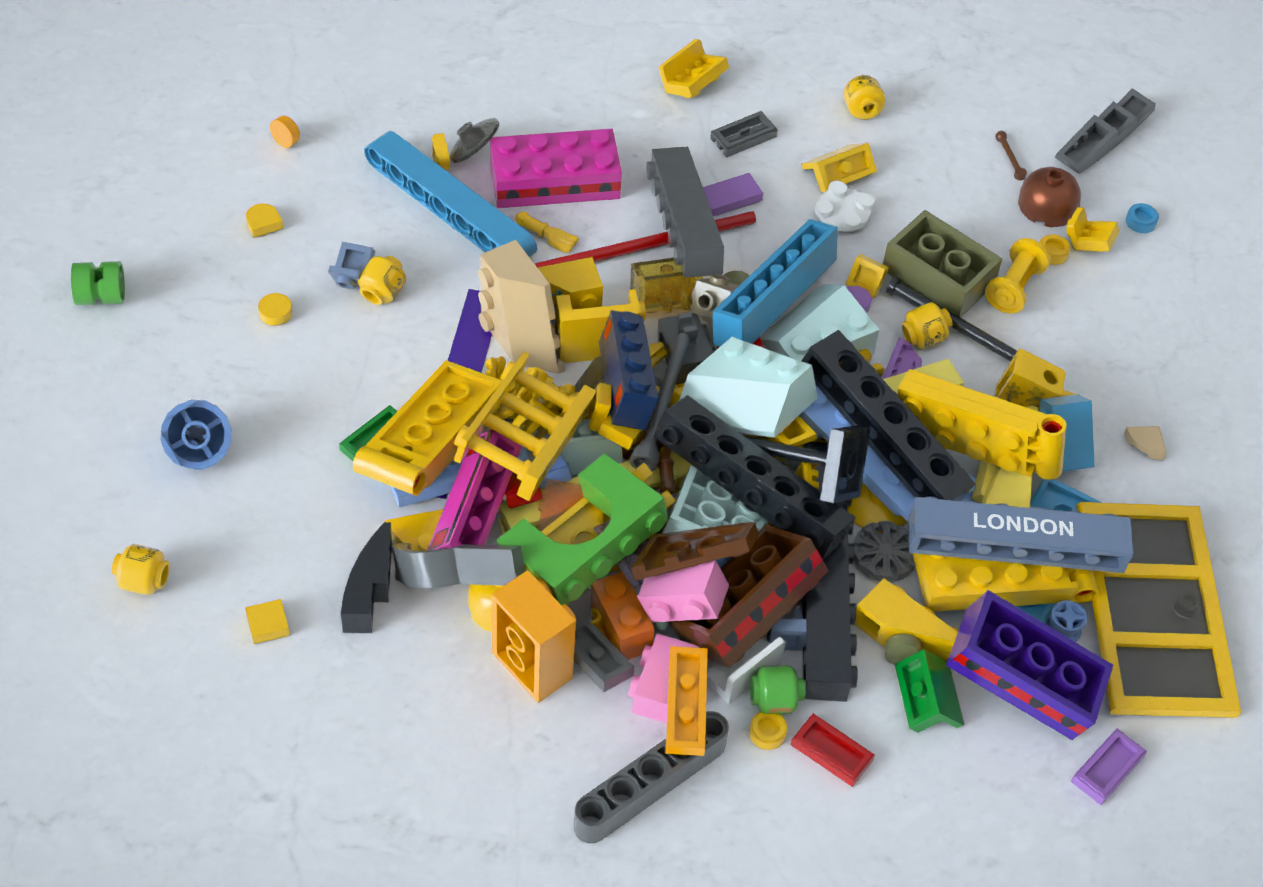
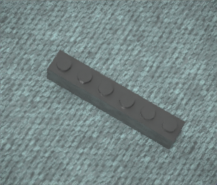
(685, 212)

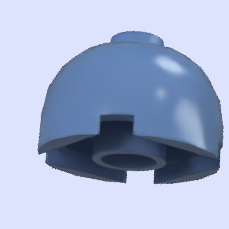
(196, 434)

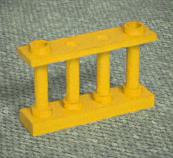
(544, 450)

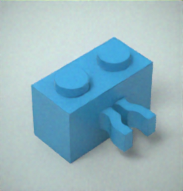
(1079, 431)

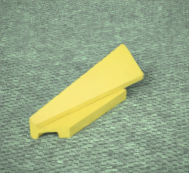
(1001, 486)

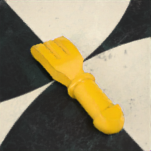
(556, 237)

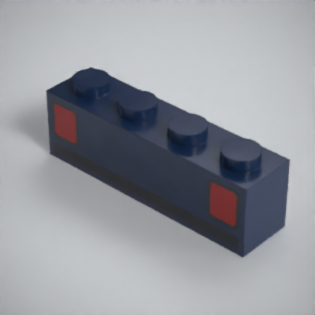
(628, 370)

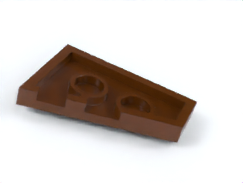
(693, 547)

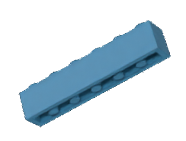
(776, 284)

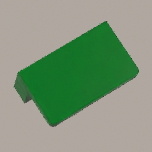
(928, 691)

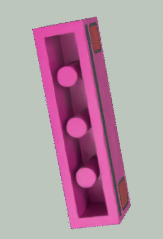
(474, 497)

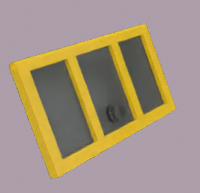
(1163, 619)

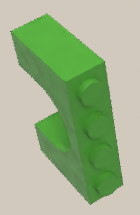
(571, 568)

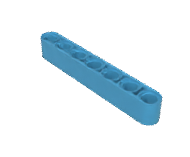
(445, 194)

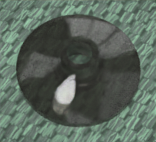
(473, 138)

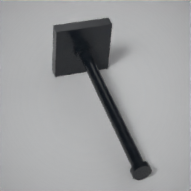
(842, 462)

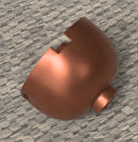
(1049, 196)

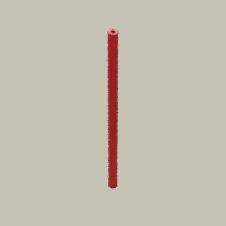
(646, 242)

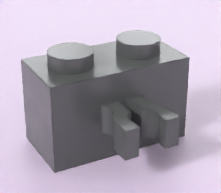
(698, 346)

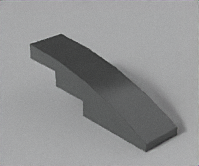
(1106, 131)

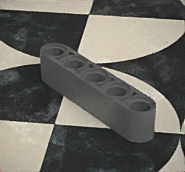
(641, 790)

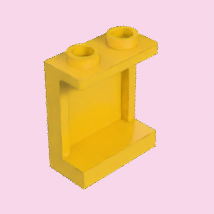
(582, 328)

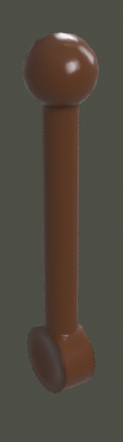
(1020, 173)

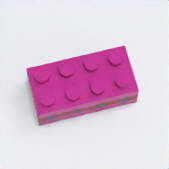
(555, 168)

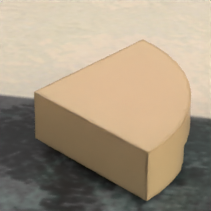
(1148, 440)

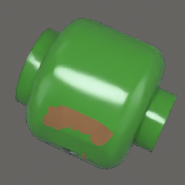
(776, 689)

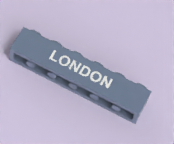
(1020, 534)

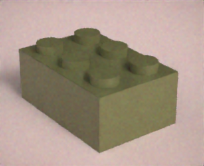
(941, 263)

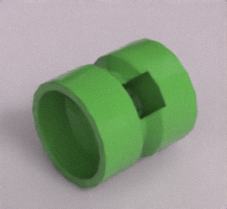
(98, 283)

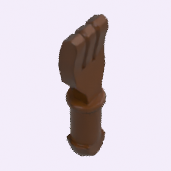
(666, 469)

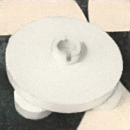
(844, 207)

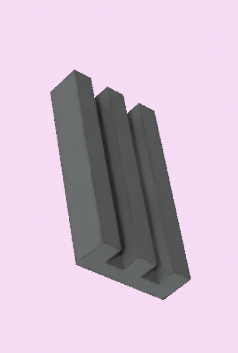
(747, 136)

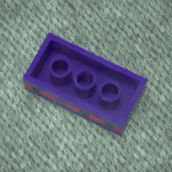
(1030, 665)

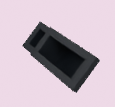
(368, 582)

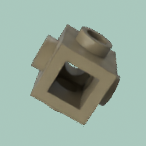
(709, 294)

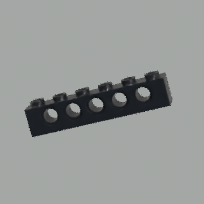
(895, 431)
(752, 475)

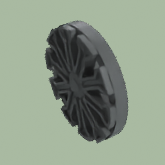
(883, 551)

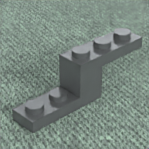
(594, 651)

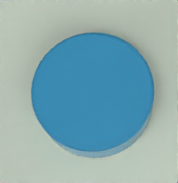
(1142, 218)

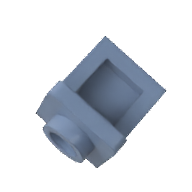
(350, 264)

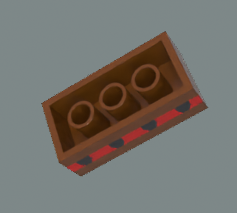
(760, 591)

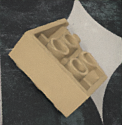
(518, 307)

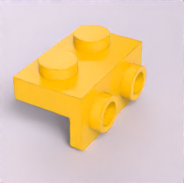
(691, 70)

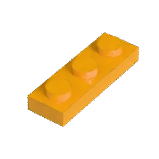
(686, 701)

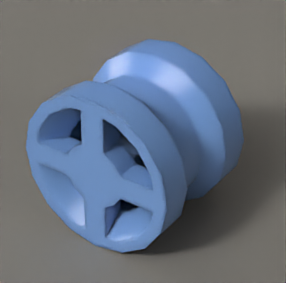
(1072, 615)

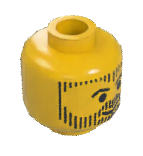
(864, 94)
(382, 279)
(926, 326)
(141, 569)

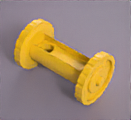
(1027, 259)

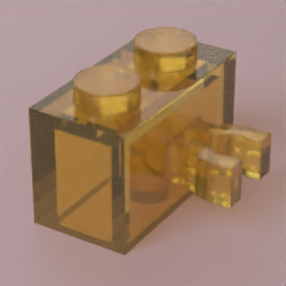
(662, 285)

